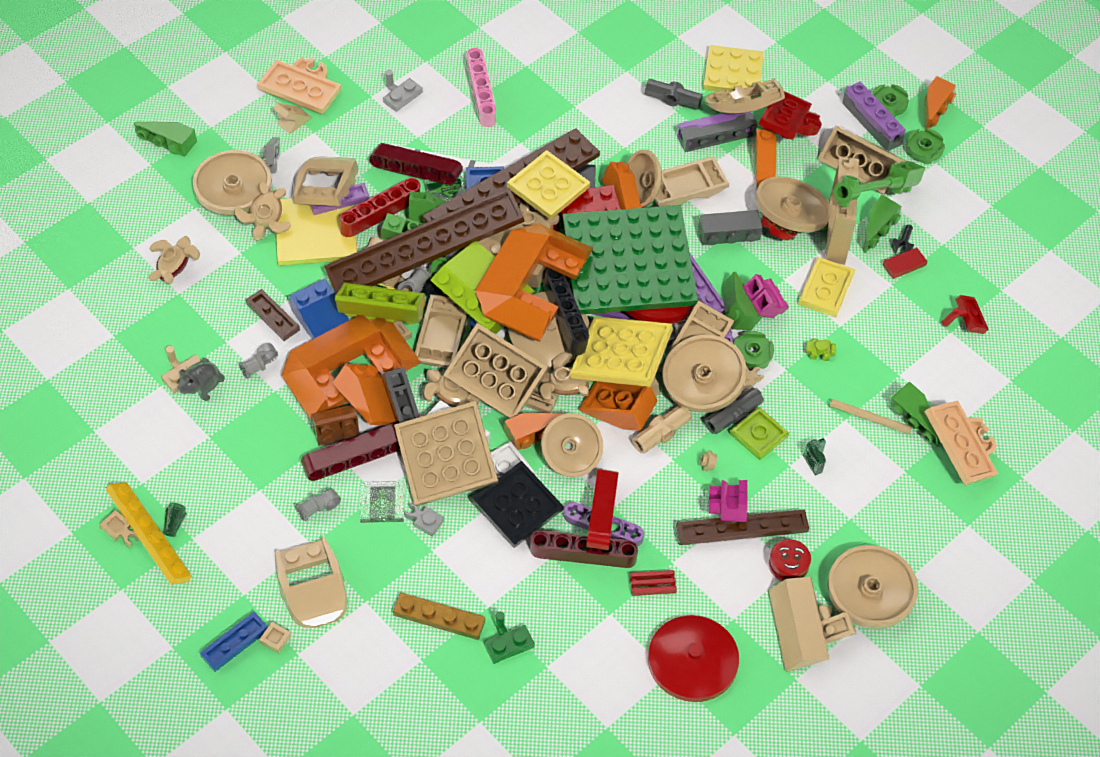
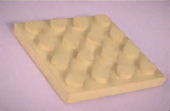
(446, 453)

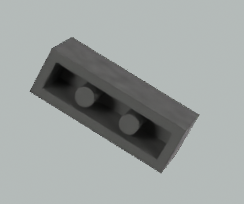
(730, 227)

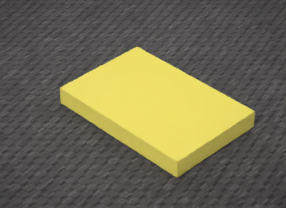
(826, 287)

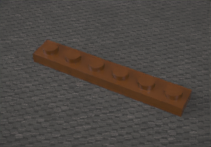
(756, 526)

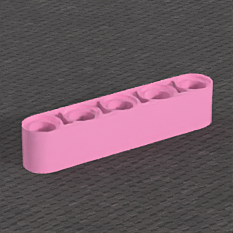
(481, 87)

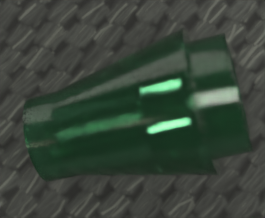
(174, 517)

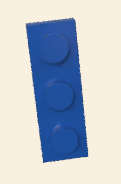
(234, 641)

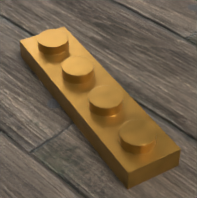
(439, 616)

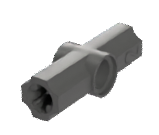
(673, 93)
(735, 411)

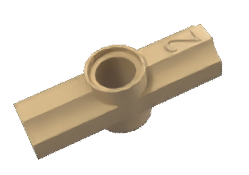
(662, 429)

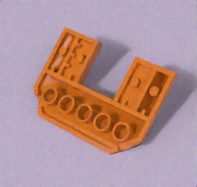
(503, 283)
(310, 364)

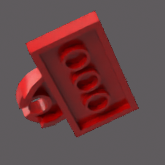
(791, 117)

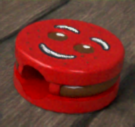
(789, 559)

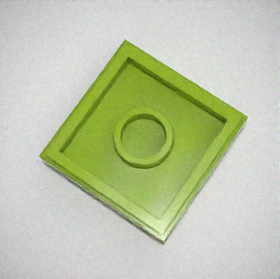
(759, 433)

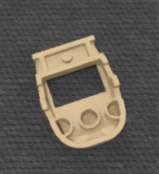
(746, 99)
(325, 195)
(317, 600)

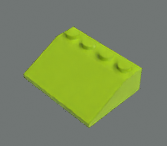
(462, 276)

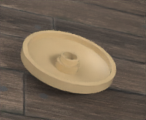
(230, 181)
(793, 204)
(550, 345)
(704, 373)
(873, 586)

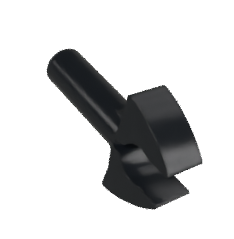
(904, 240)

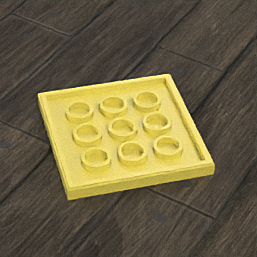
(312, 236)
(622, 351)

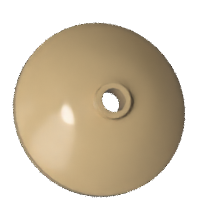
(647, 175)
(584, 440)

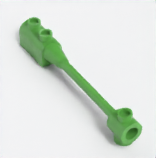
(900, 179)

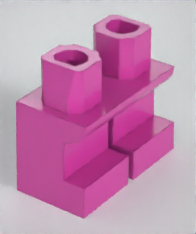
(765, 296)
(729, 501)

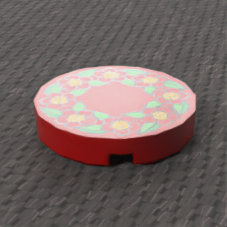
(778, 231)

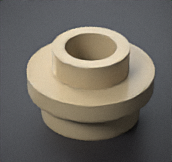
(708, 460)

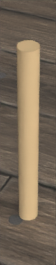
(870, 416)

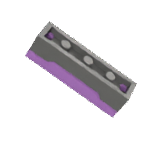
(873, 116)
(716, 130)

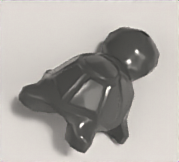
(200, 377)

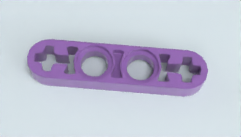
(582, 509)

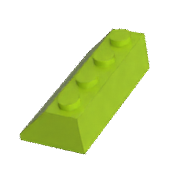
(380, 303)

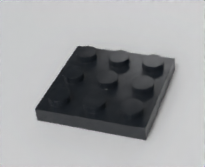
(517, 504)

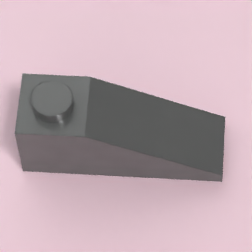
(400, 395)

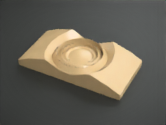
(691, 181)
(702, 321)
(441, 332)

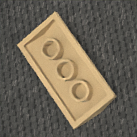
(798, 623)

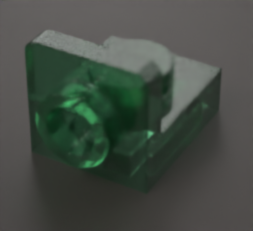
(814, 455)

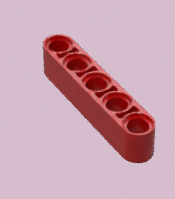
(376, 208)
(602, 509)

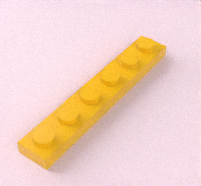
(149, 533)

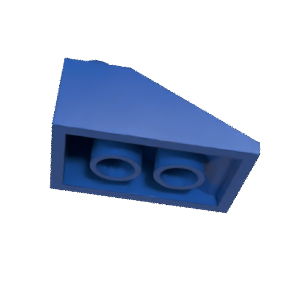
(317, 308)

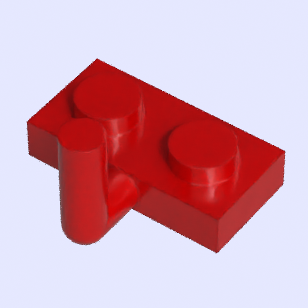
(971, 314)

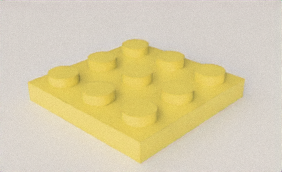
(732, 68)
(548, 184)

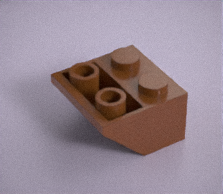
(335, 425)

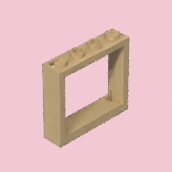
(842, 218)

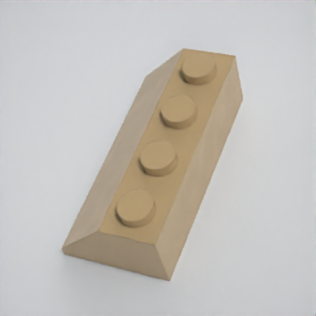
(873, 160)

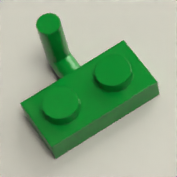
(508, 642)

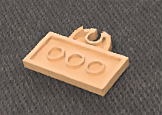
(300, 84)
(963, 441)

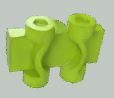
(820, 347)

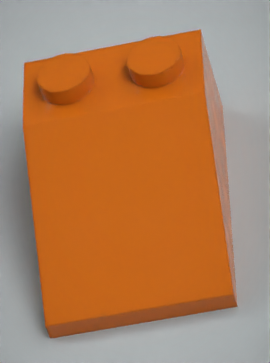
(366, 393)
(620, 404)

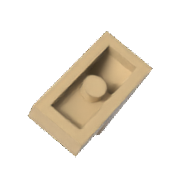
(291, 116)

